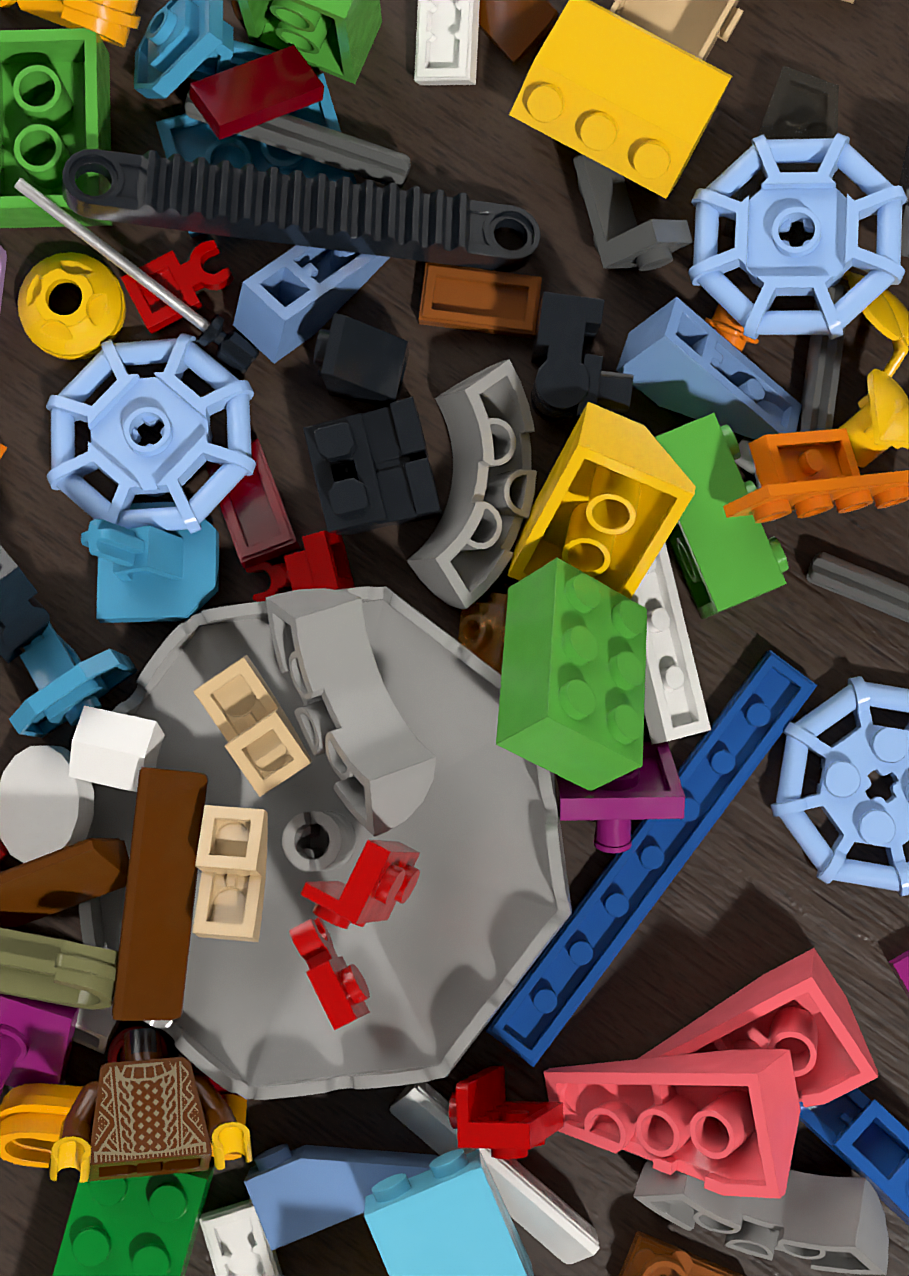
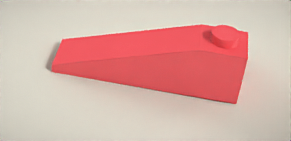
(788, 1009)
(700, 1114)

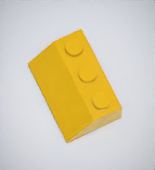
(620, 95)
(604, 503)

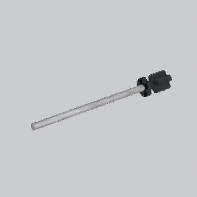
(232, 347)

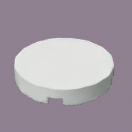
(43, 805)

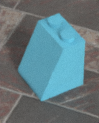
(445, 1222)

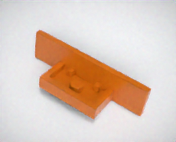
(811, 476)

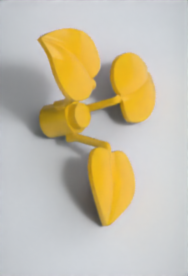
(885, 408)

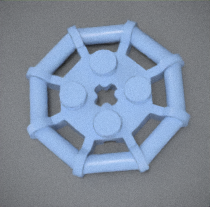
(819, 261)
(174, 457)
(844, 785)

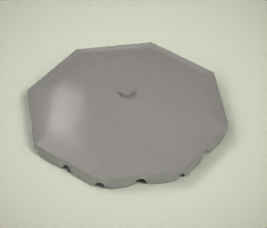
(444, 958)

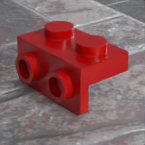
(377, 882)
(490, 1122)

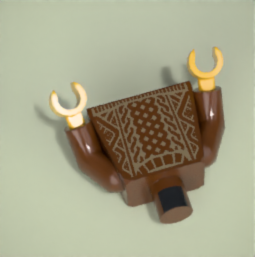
(147, 1119)

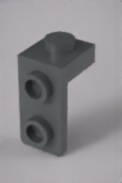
(614, 223)

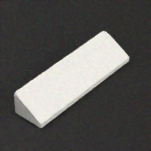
(523, 1194)

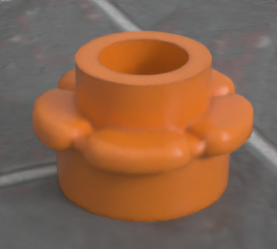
(729, 328)

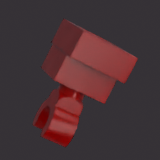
(318, 566)

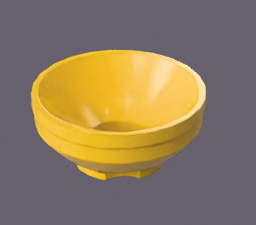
(95, 320)

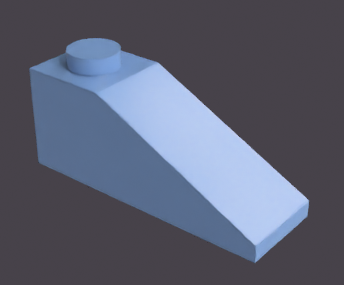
(299, 295)
(700, 373)
(319, 1186)

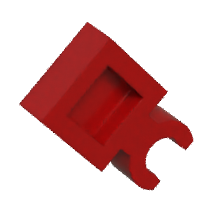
(179, 280)
(338, 986)

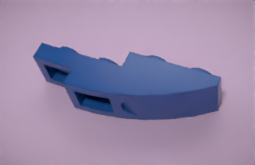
(867, 1142)

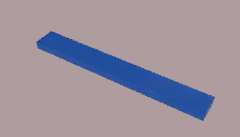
(658, 851)

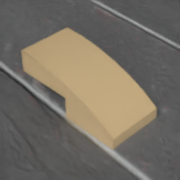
(253, 725)
(233, 873)

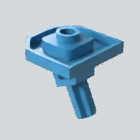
(187, 42)
(152, 571)
(65, 683)

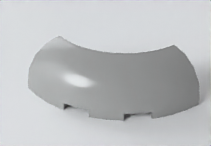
(489, 486)
(347, 707)
(817, 1219)

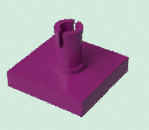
(641, 794)
(34, 1041)

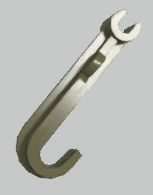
(56, 970)

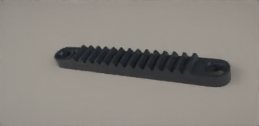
(299, 209)

